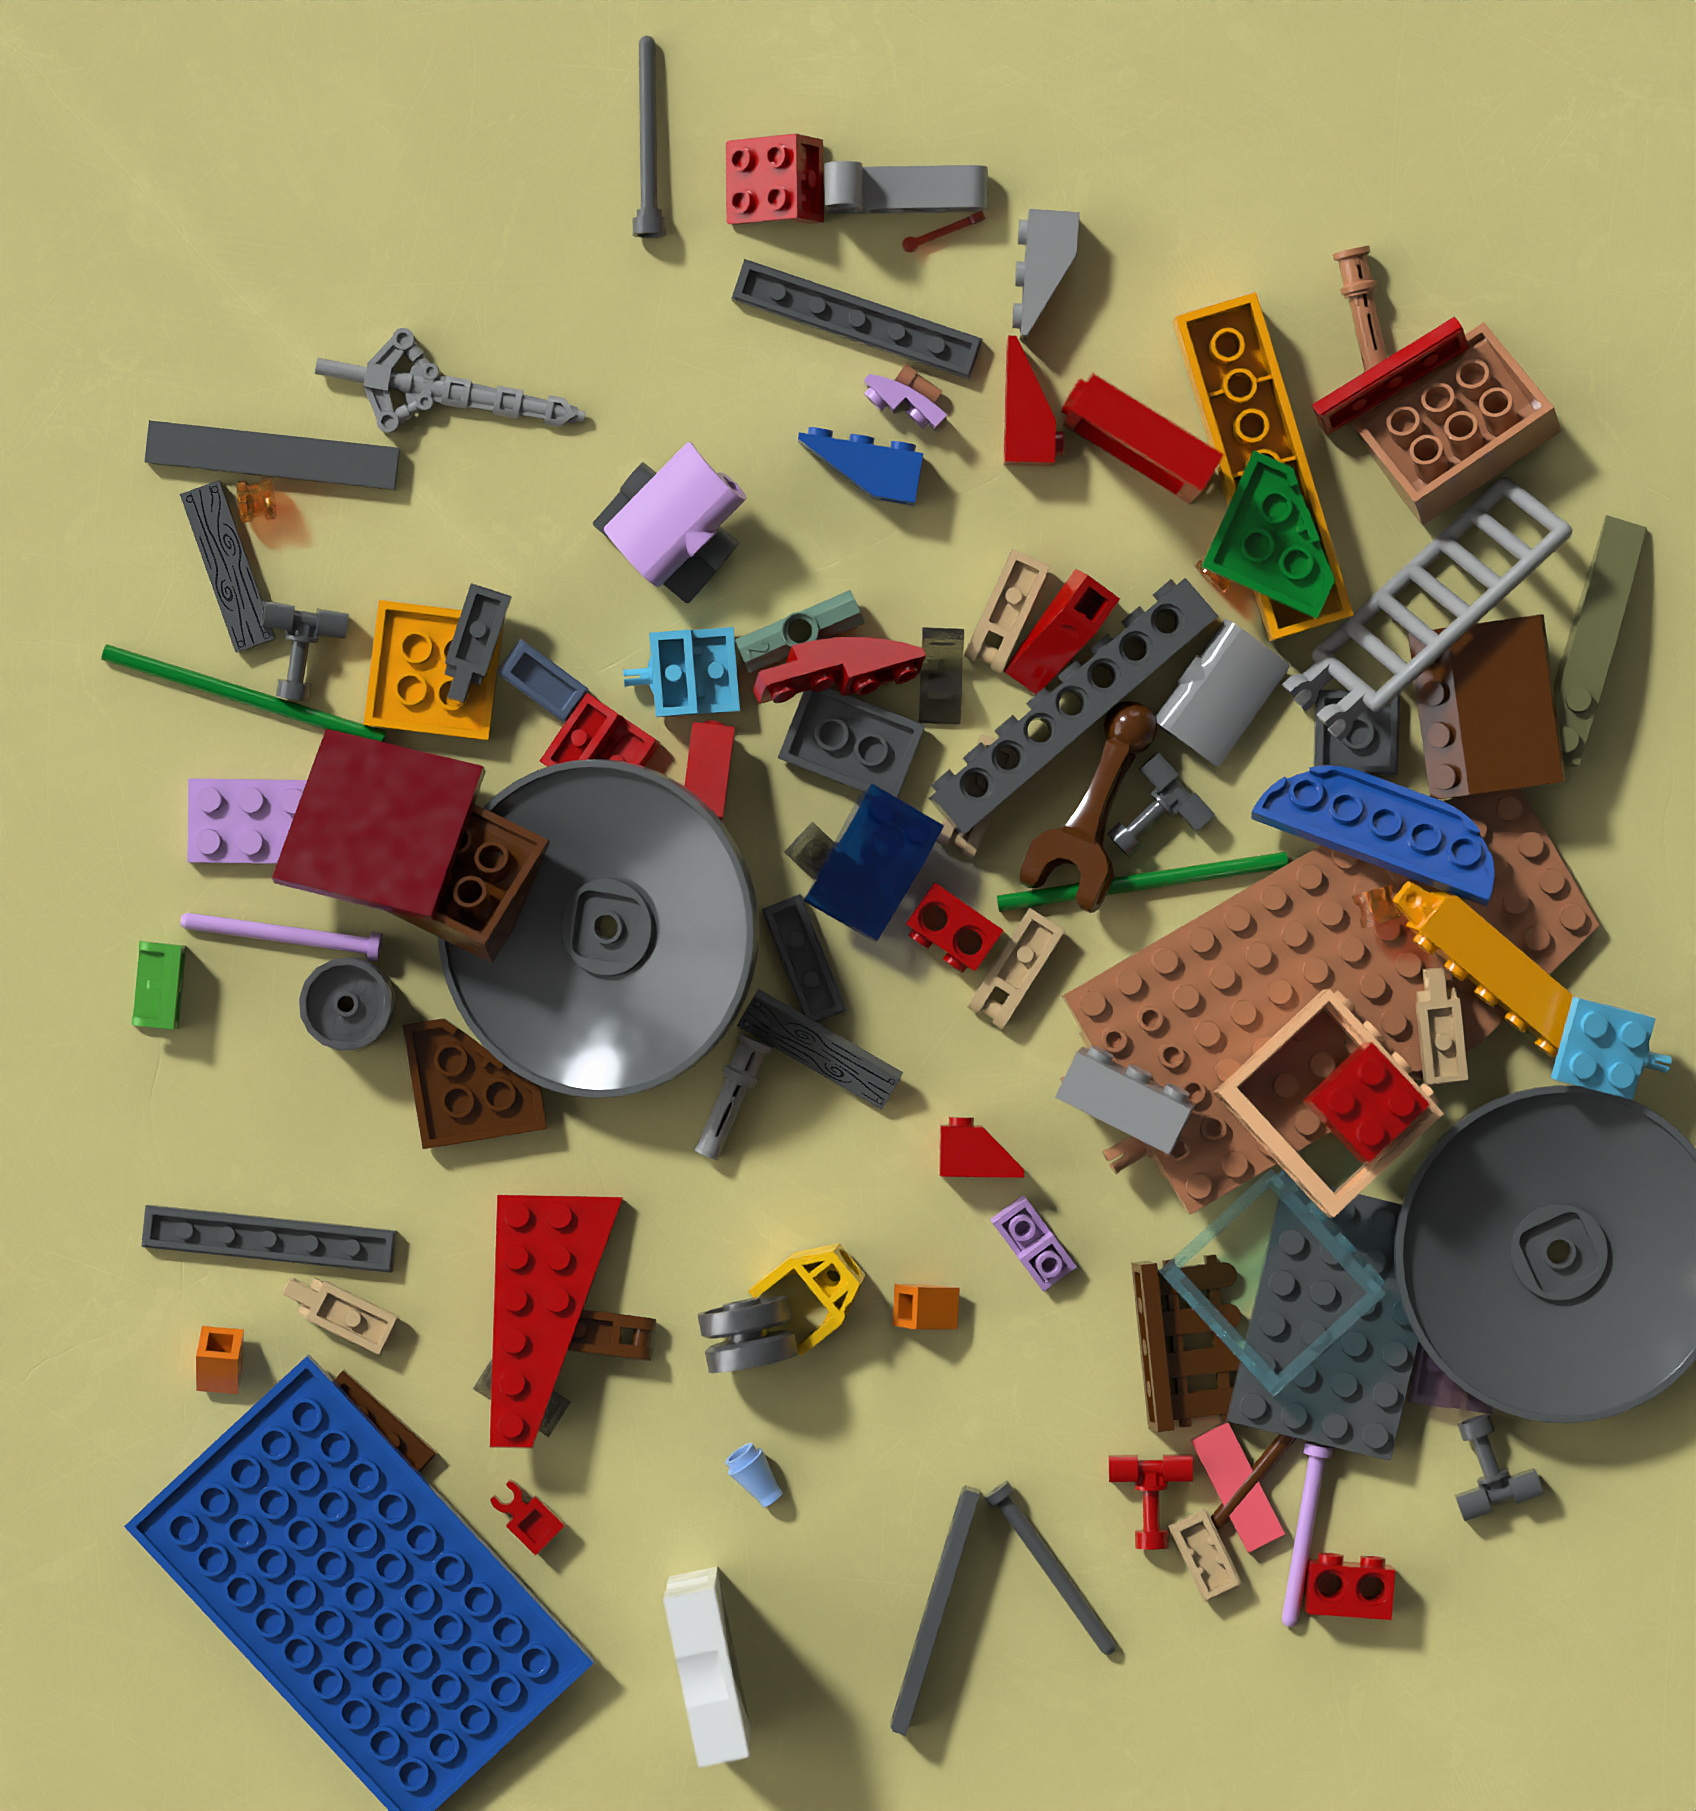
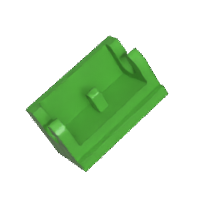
(159, 985)

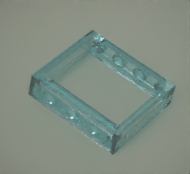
(1337, 1247)

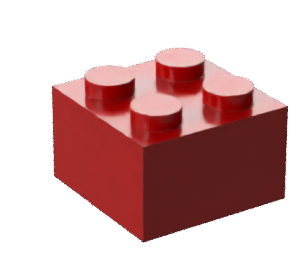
(1366, 1102)

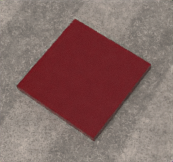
(379, 825)

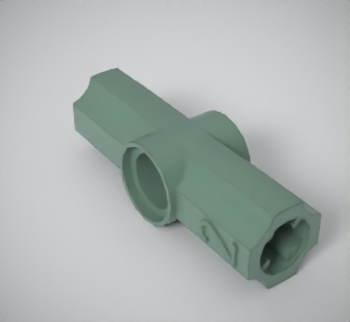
(825, 618)

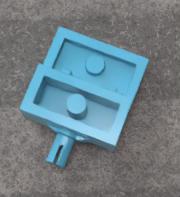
(690, 672)
(1606, 1048)

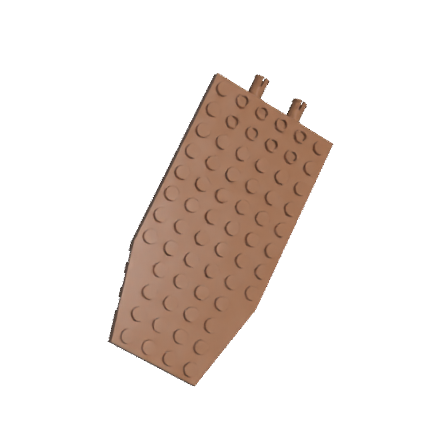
(1245, 968)

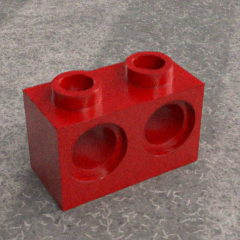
(959, 919)
(1347, 1599)

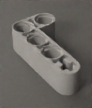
(904, 188)

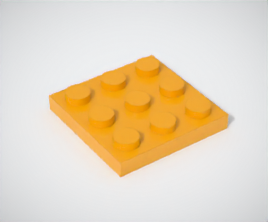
(409, 679)

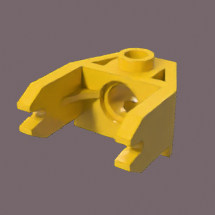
(834, 1293)

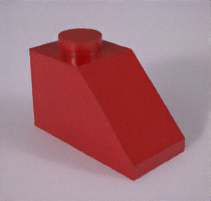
(973, 1152)

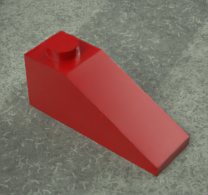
(1028, 419)

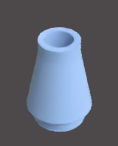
(753, 1473)

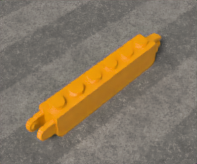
(1489, 961)

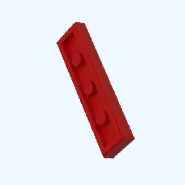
(1390, 376)

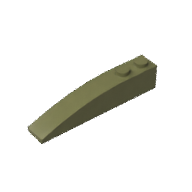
(1595, 633)

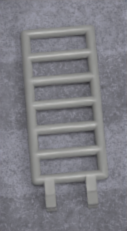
(1362, 695)

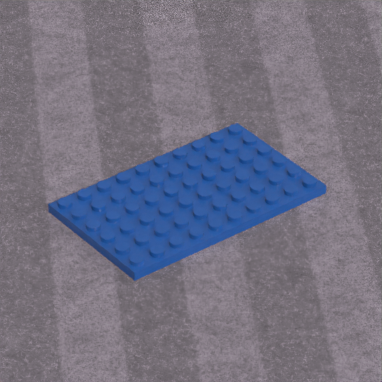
(359, 1592)

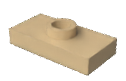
(1205, 1555)

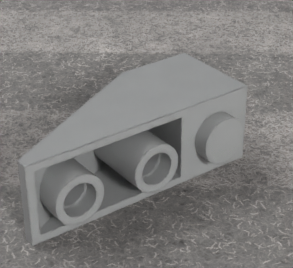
(1049, 252)

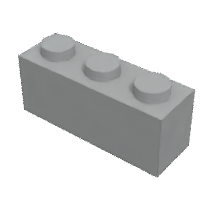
(1126, 1098)

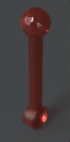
(910, 244)

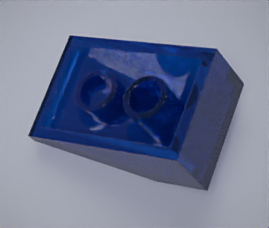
(873, 862)

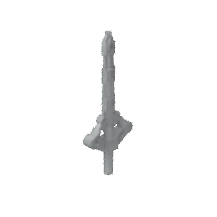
(426, 386)

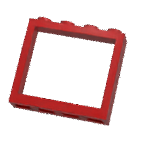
(1140, 437)

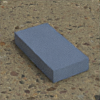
(541, 680)

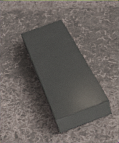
(803, 959)

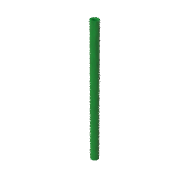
(238, 693)
(1148, 880)

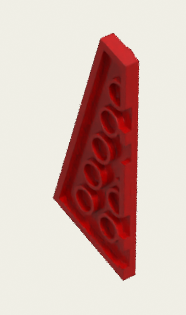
(542, 1282)

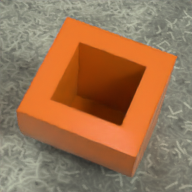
(925, 1306)
(219, 1360)

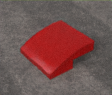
(599, 733)

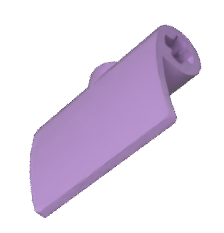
(674, 515)

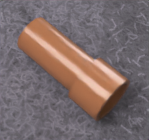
(909, 377)

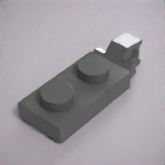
(475, 639)

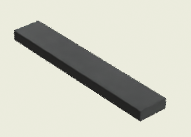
(856, 319)
(272, 455)
(269, 1238)
(934, 1610)

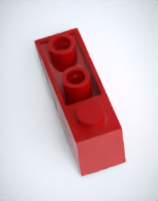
(1061, 631)

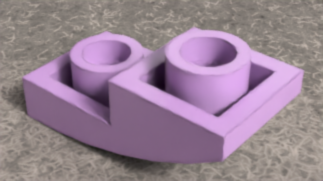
(892, 394)
(1033, 1243)

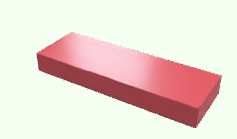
(1228, 1471)

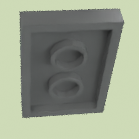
(851, 741)

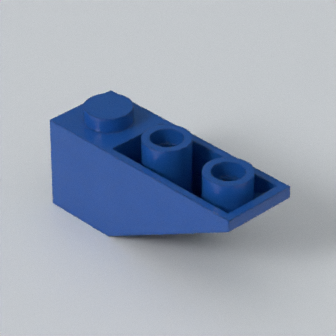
(877, 470)

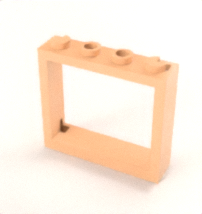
(1277, 1147)

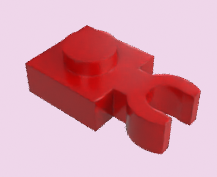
(531, 1521)

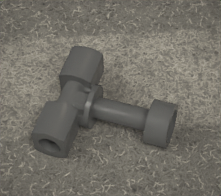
(303, 629)
(1169, 798)
(1496, 1484)

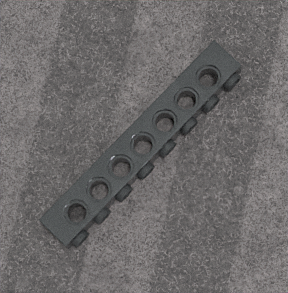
(1190, 615)

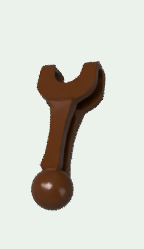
(1128, 731)

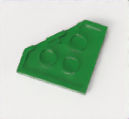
(1271, 540)

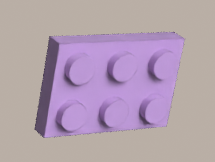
(240, 819)

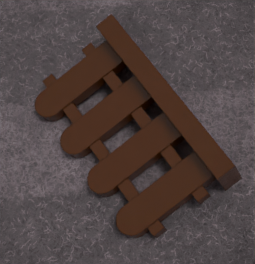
(1160, 1365)

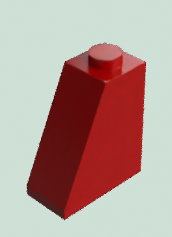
(710, 764)

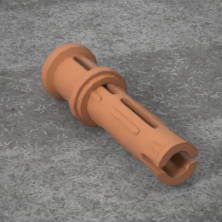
(1359, 290)

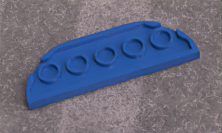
(1383, 827)

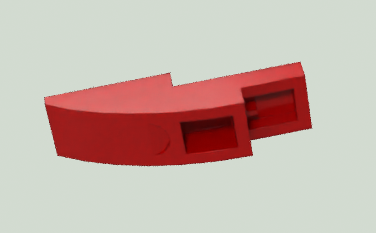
(851, 662)

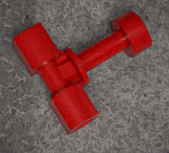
(1151, 1478)

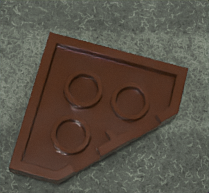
(464, 1089)

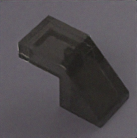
(941, 676)

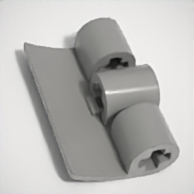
(1221, 692)

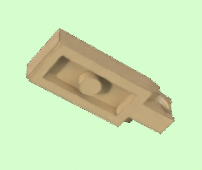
(1440, 1031)
(343, 1313)

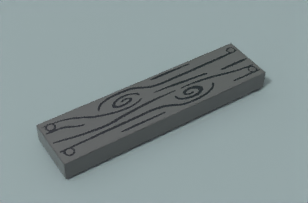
(227, 565)
(820, 1049)

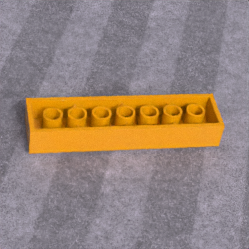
(1246, 412)

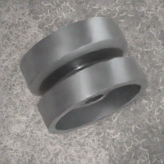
(372, 1003)
(746, 1327)

